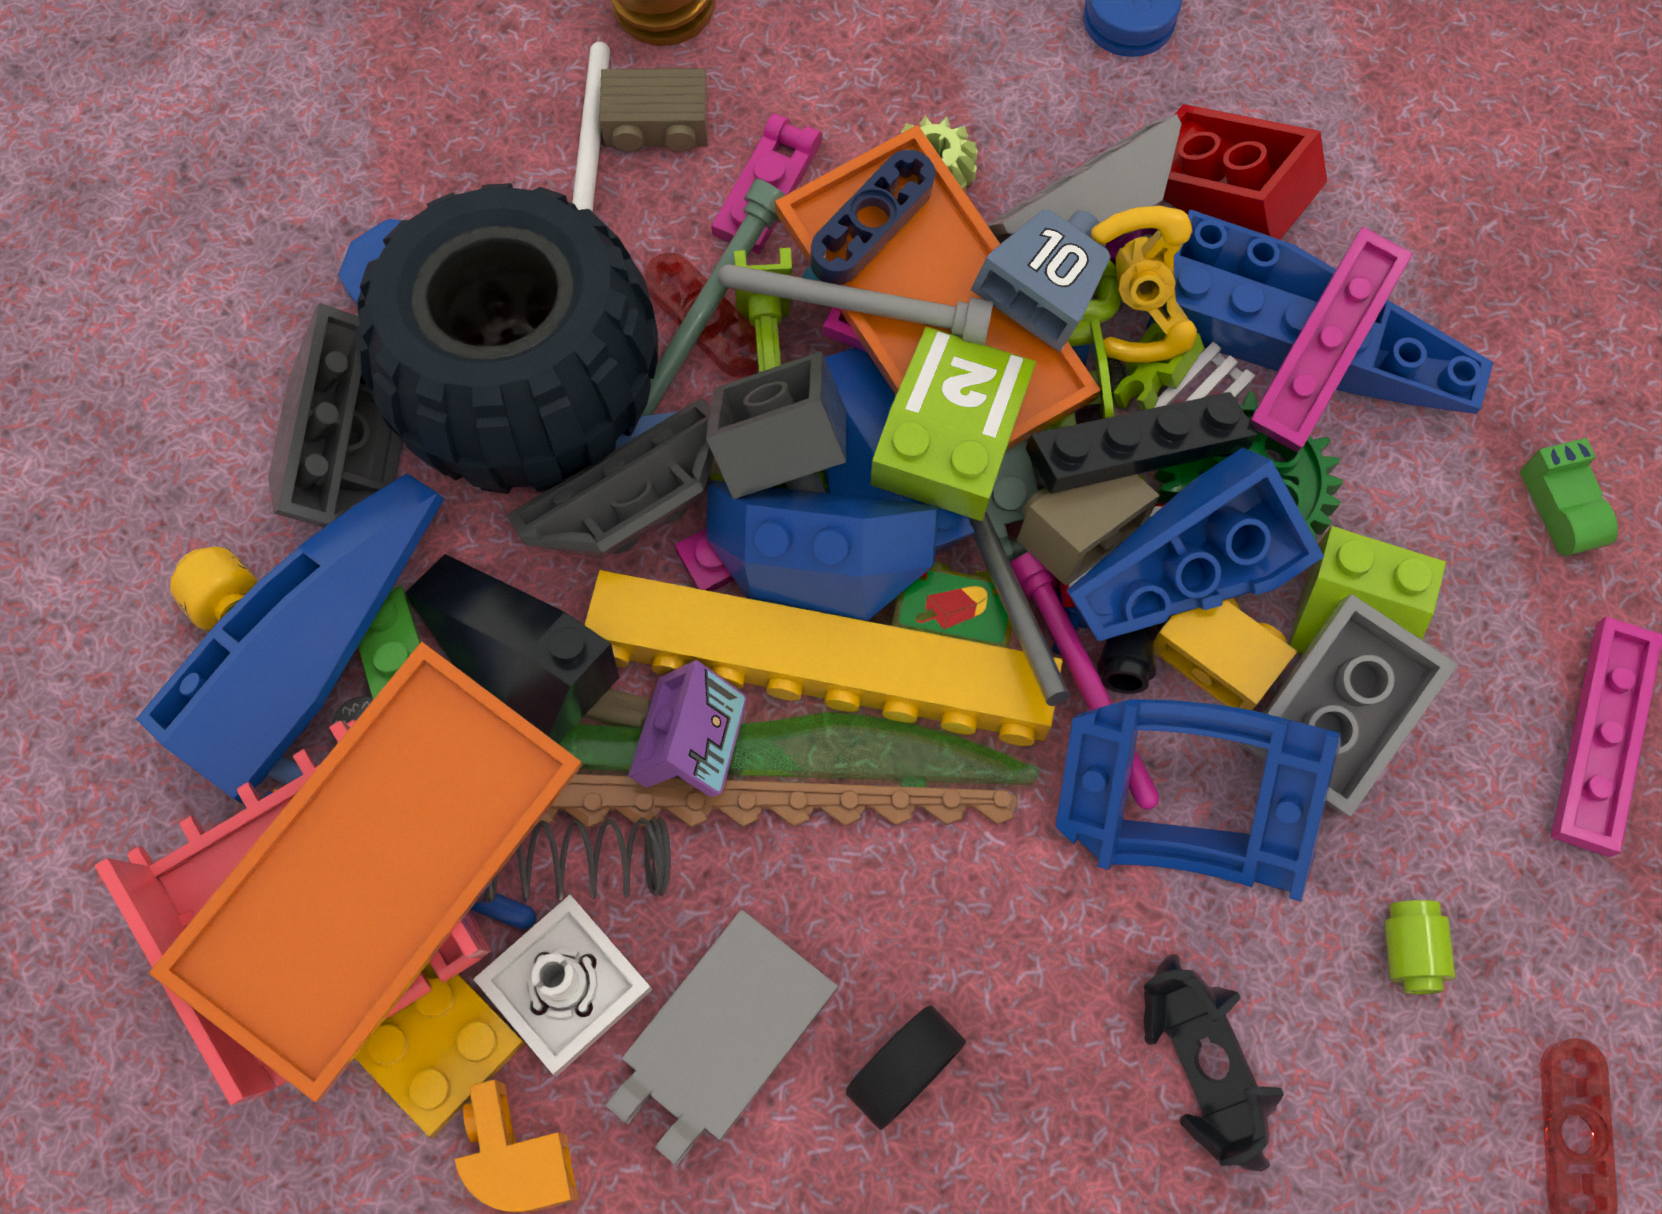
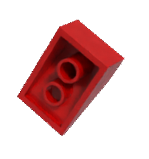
(1245, 169)

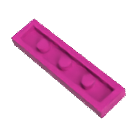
(1330, 339)
(1607, 737)

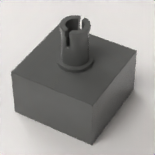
(778, 427)

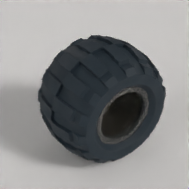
(457, 346)

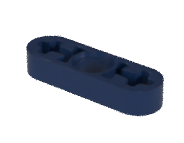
(876, 193)

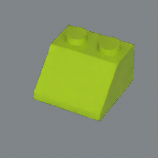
(1382, 575)

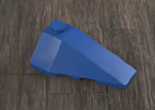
(1210, 543)

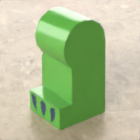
(1570, 497)

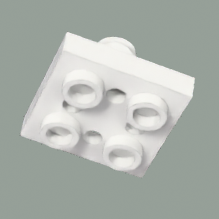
(525, 975)

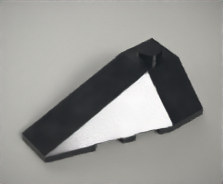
(515, 645)

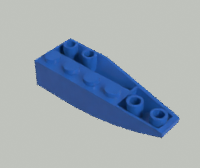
(1259, 291)
(288, 641)

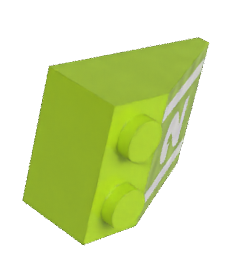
(951, 423)

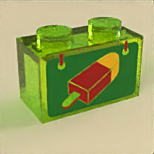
(954, 607)

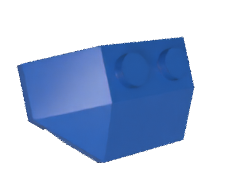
(821, 547)

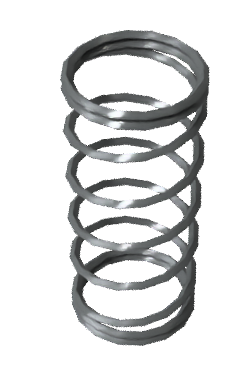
(656, 847)

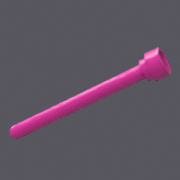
(1039, 585)

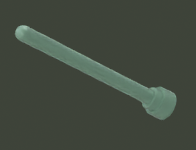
(759, 214)

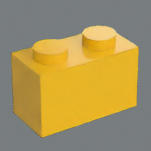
(1225, 652)

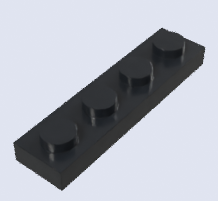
(1140, 442)

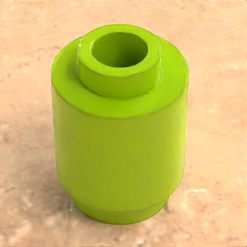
(1419, 946)

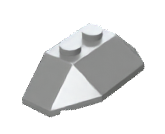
(1114, 181)

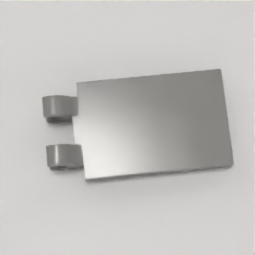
(722, 1034)

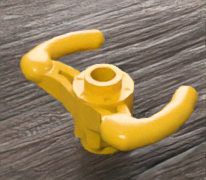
(1148, 279)

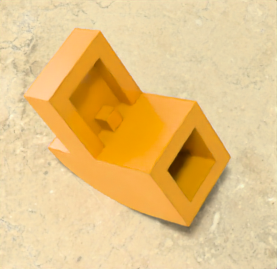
(509, 1173)

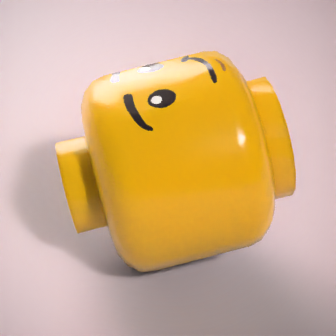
(210, 584)

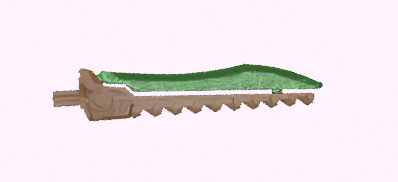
(802, 747)

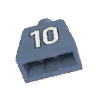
(1045, 274)

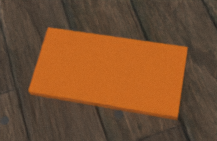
(936, 262)
(366, 872)

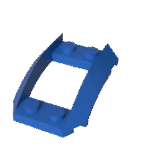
(1286, 811)

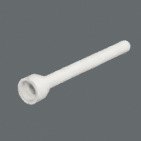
(590, 129)

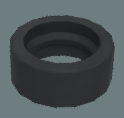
(905, 1066)

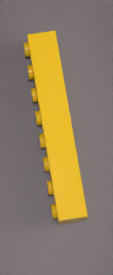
(822, 657)

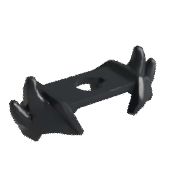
(1232, 1108)

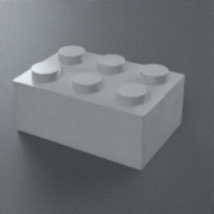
(1367, 684)

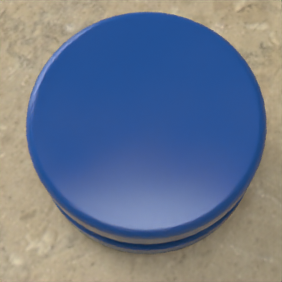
(1131, 26)

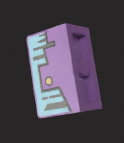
(689, 730)

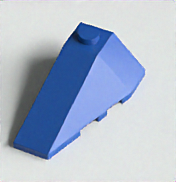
(867, 407)

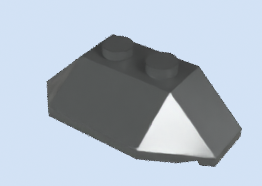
(330, 432)
(626, 492)

